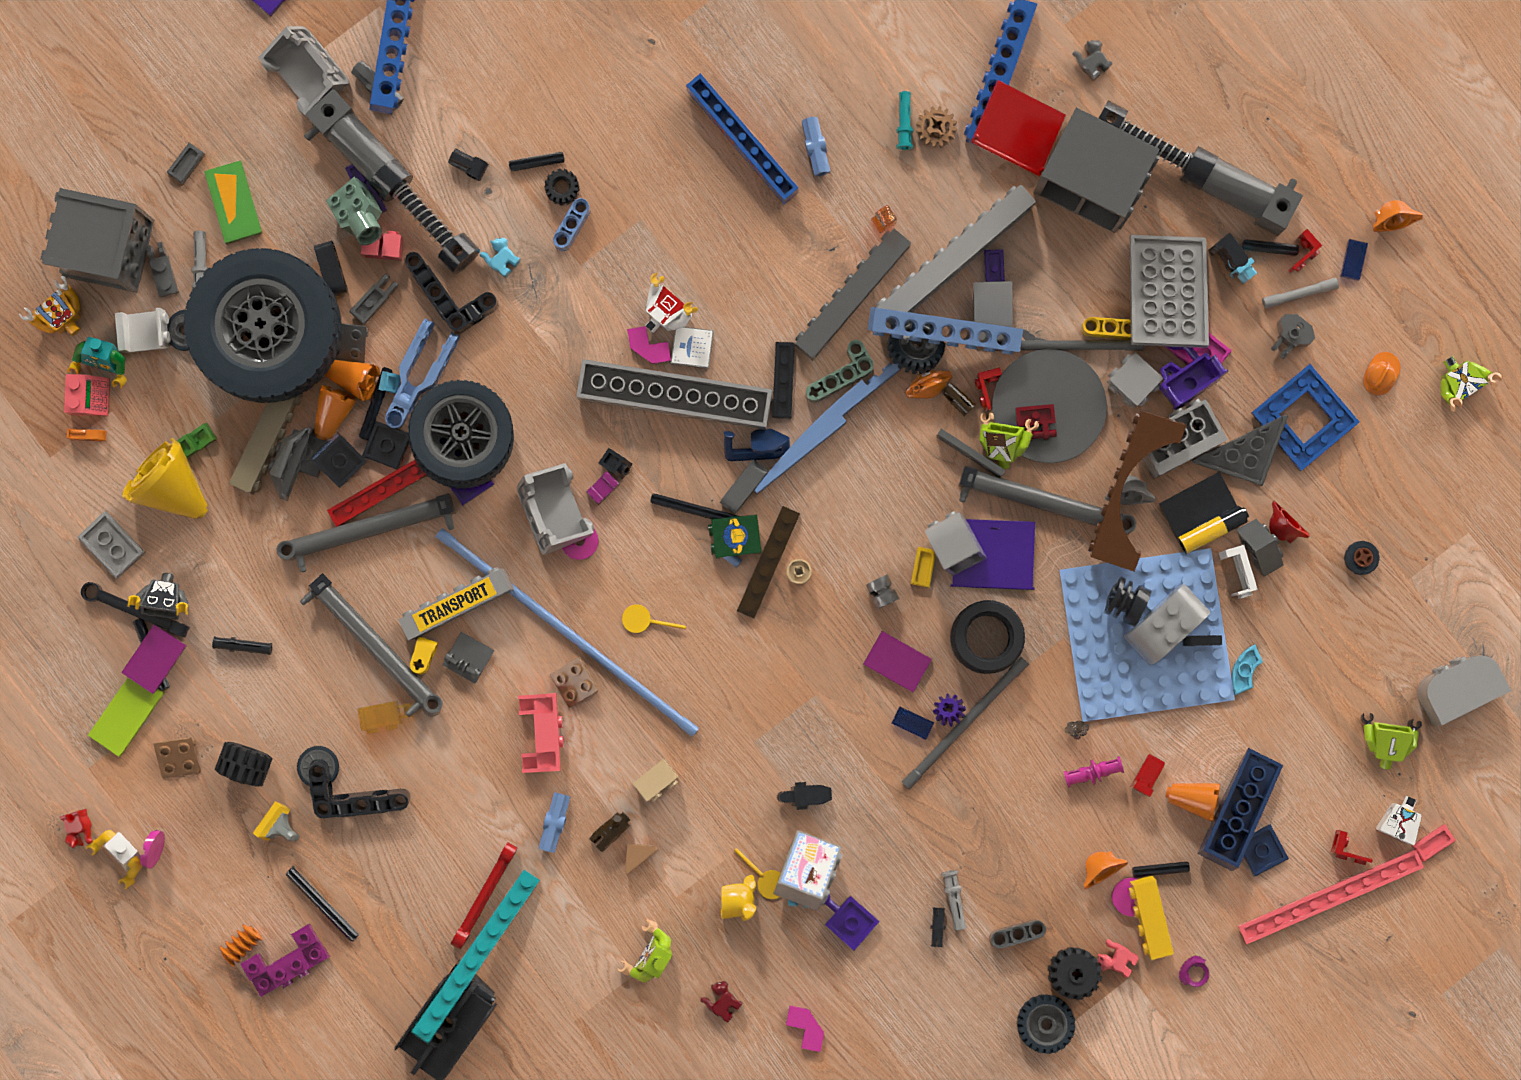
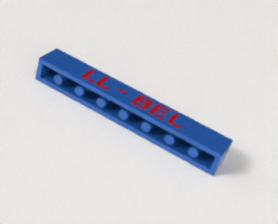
(742, 139)

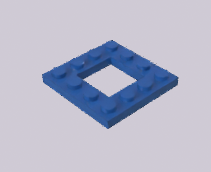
(1341, 417)

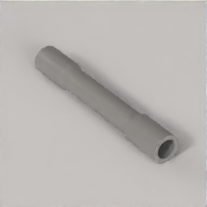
(1321, 287)

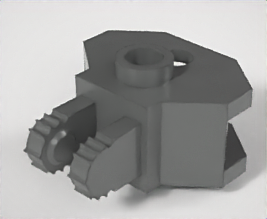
(1291, 335)

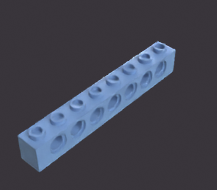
(1011, 335)

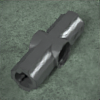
(366, 76)

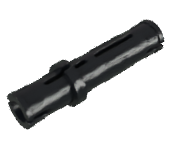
(241, 645)

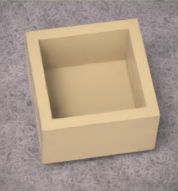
(655, 780)

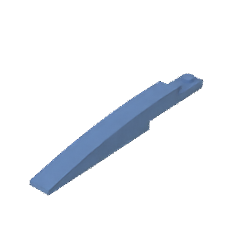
(826, 425)

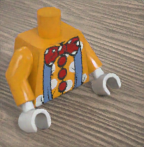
(57, 312)

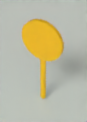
(637, 619)
(767, 880)

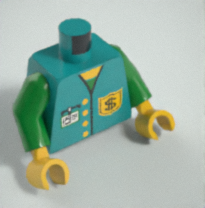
(101, 356)

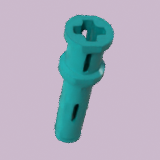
(904, 130)

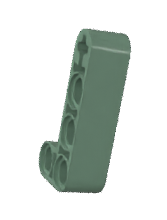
(837, 376)

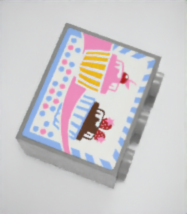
(808, 870)

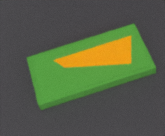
(233, 202)

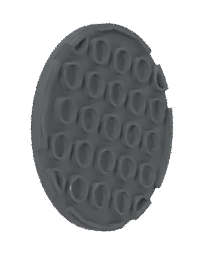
(1060, 380)

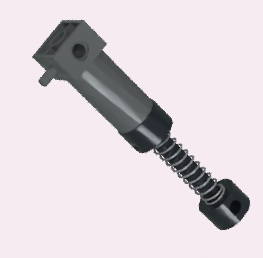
(385, 174)
(1219, 178)

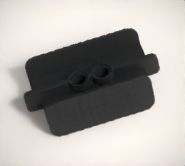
(441, 1055)

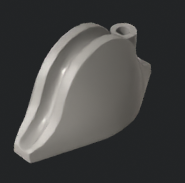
(1134, 492)

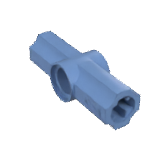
(815, 146)
(554, 822)

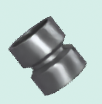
(882, 591)

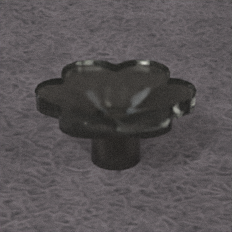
(1077, 729)

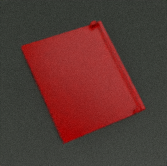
(1018, 128)

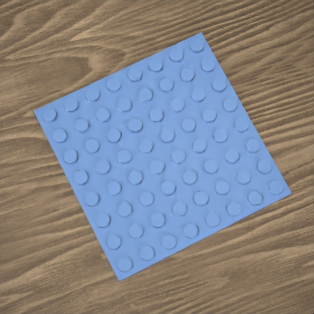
(1110, 672)

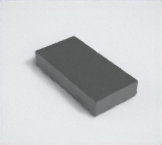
(186, 163)

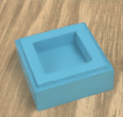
(389, 382)

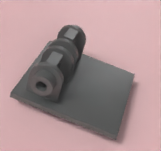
(352, 343)
(468, 657)

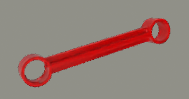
(464, 931)

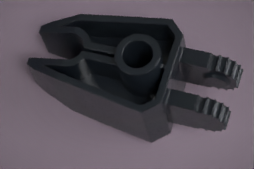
(804, 795)

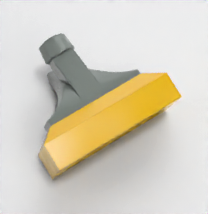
(276, 824)

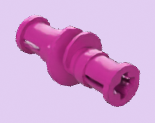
(1093, 771)

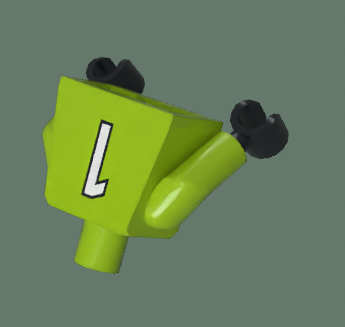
(1390, 741)

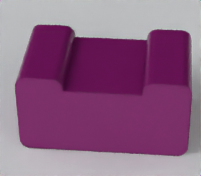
(602, 488)

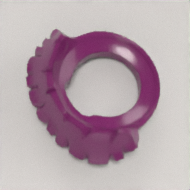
(1196, 961)

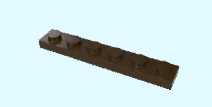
(768, 562)

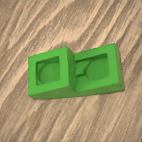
(197, 440)

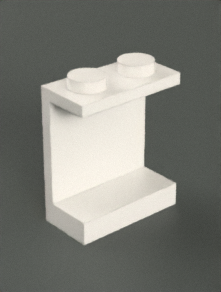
(142, 331)

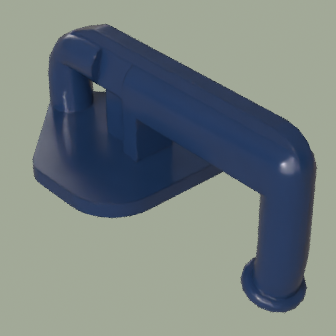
(764, 445)

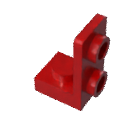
(1309, 242)
(989, 376)
(1148, 775)
(1340, 842)

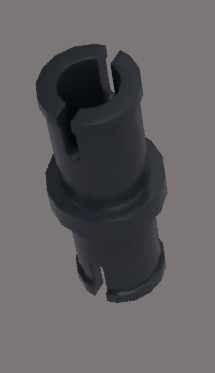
(937, 927)

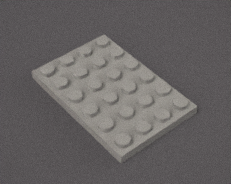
(1168, 291)

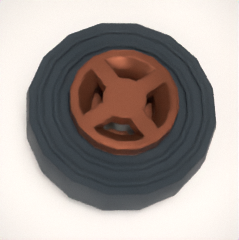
(1368, 554)

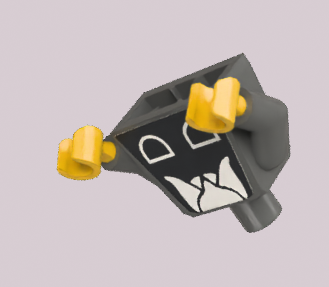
(161, 598)

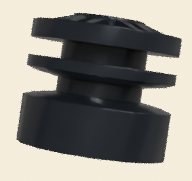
(1127, 601)

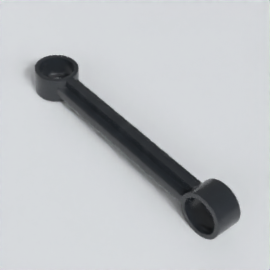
(121, 604)

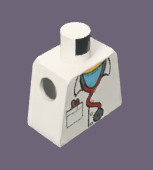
(1401, 821)

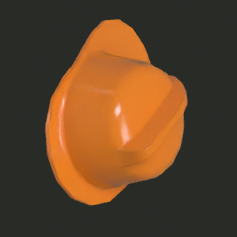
(1381, 373)

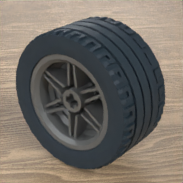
(439, 460)

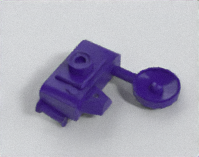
(1191, 380)

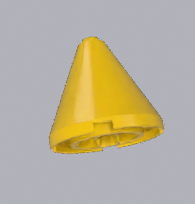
(167, 483)

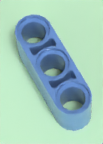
(572, 215)

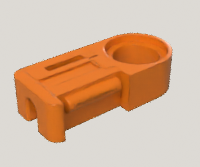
(86, 435)

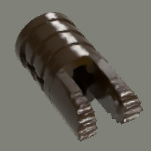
(958, 399)

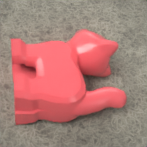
(1119, 960)

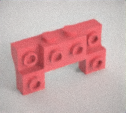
(546, 732)

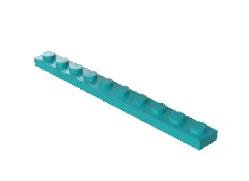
(475, 956)

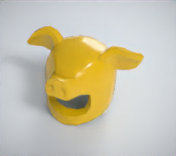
(738, 899)

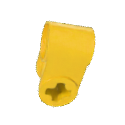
(423, 651)

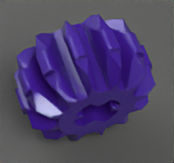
(944, 715)

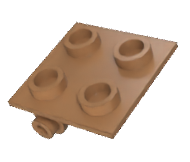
(574, 682)
(177, 757)

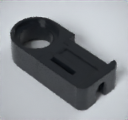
(1209, 640)

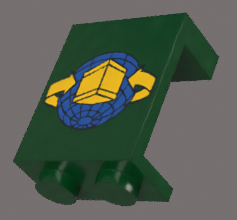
(735, 536)

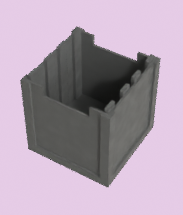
(98, 240)

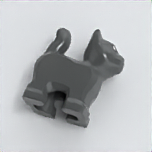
(1095, 60)

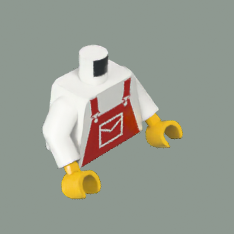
(666, 307)

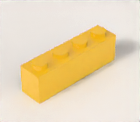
(1151, 917)

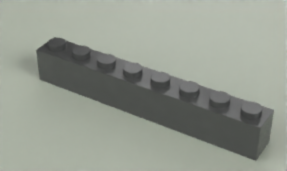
(851, 296)

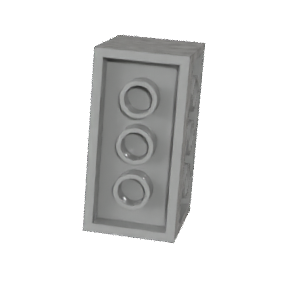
(1193, 443)

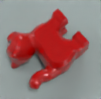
(77, 823)

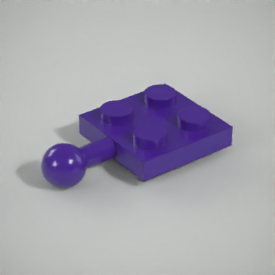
(850, 921)

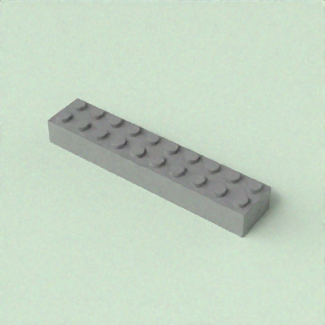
(959, 252)
(674, 394)

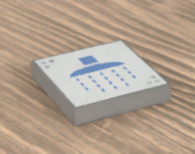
(692, 347)

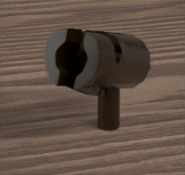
(610, 830)

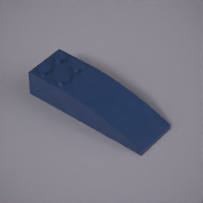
(1240, 810)

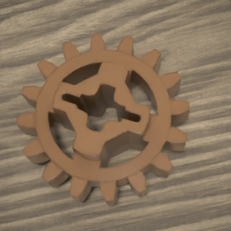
(941, 133)

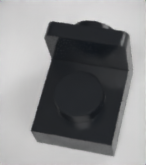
(615, 463)

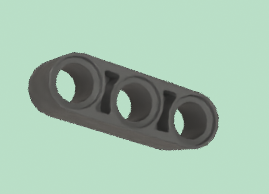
(744, 486)
(1027, 935)

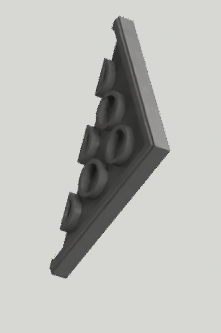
(1247, 455)

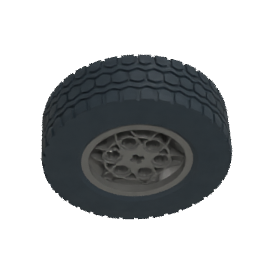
(291, 360)

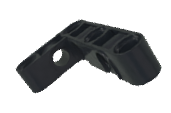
(469, 314)
(347, 804)

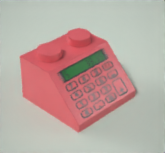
(86, 395)

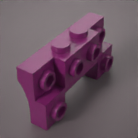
(297, 963)

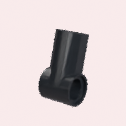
(471, 165)

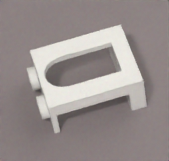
(1243, 569)

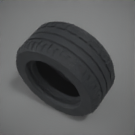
(1015, 631)

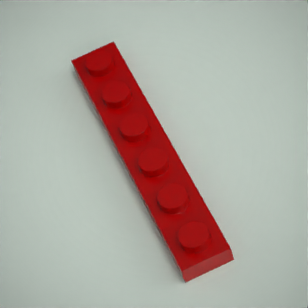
(376, 493)

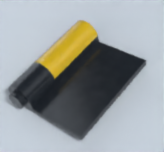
(1203, 513)

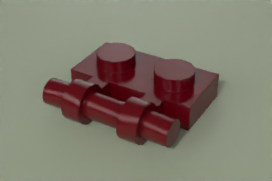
(1042, 414)

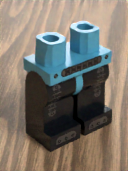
(1234, 257)

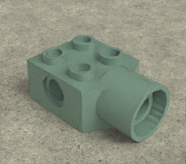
(357, 211)

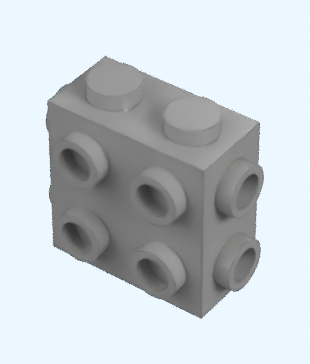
(1134, 380)

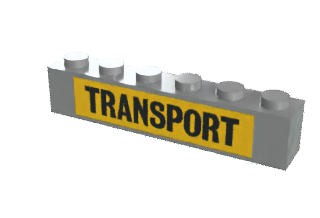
(456, 604)

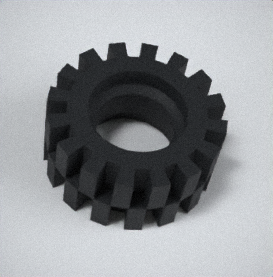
(554, 178)

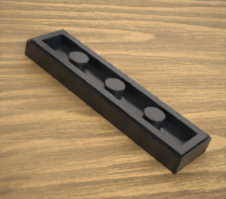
(783, 380)

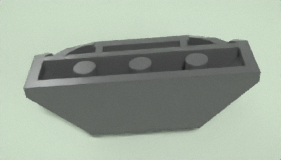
(289, 461)

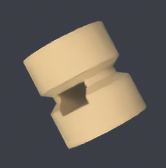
(798, 571)

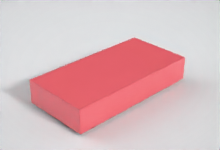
(1433, 843)

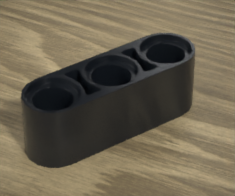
(331, 267)

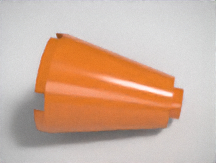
(354, 377)
(331, 411)
(1195, 798)

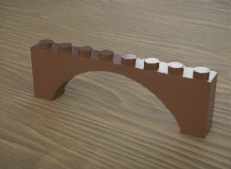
(1149, 434)

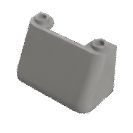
(303, 66)
(552, 508)

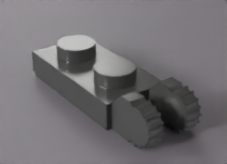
(162, 271)
(373, 300)

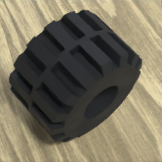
(243, 764)
(1067, 962)

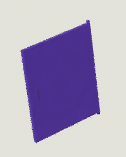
(1008, 554)

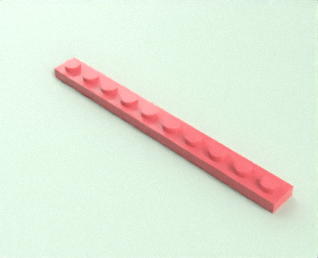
(1330, 896)

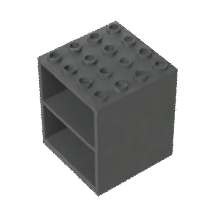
(1097, 171)

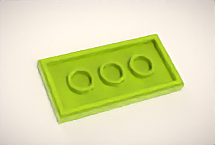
(124, 716)

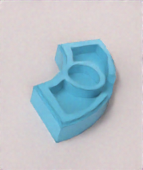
(1244, 669)

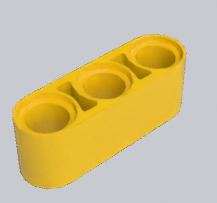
(1100, 331)

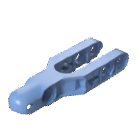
(408, 394)

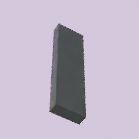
(970, 453)

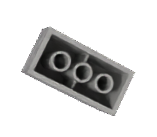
(954, 543)
(1167, 624)
(1460, 688)

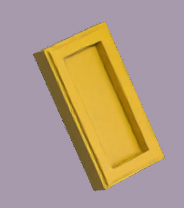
(923, 567)

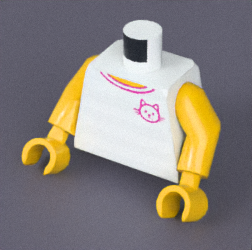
(122, 851)

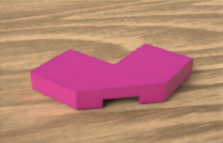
(652, 353)
(804, 1019)

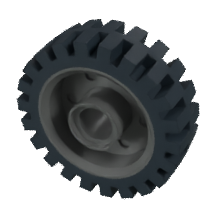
(912, 357)
(1030, 1020)

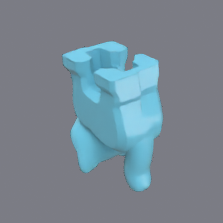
(501, 259)

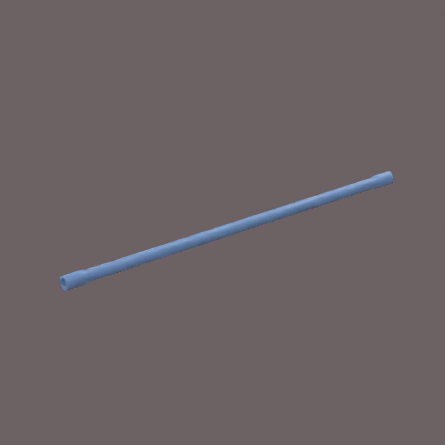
(681, 721)

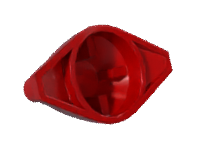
(1284, 525)

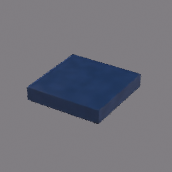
(1264, 851)

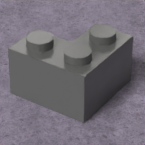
(1262, 546)

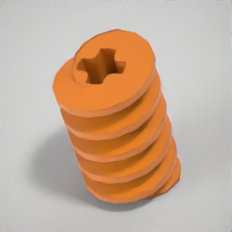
(240, 944)

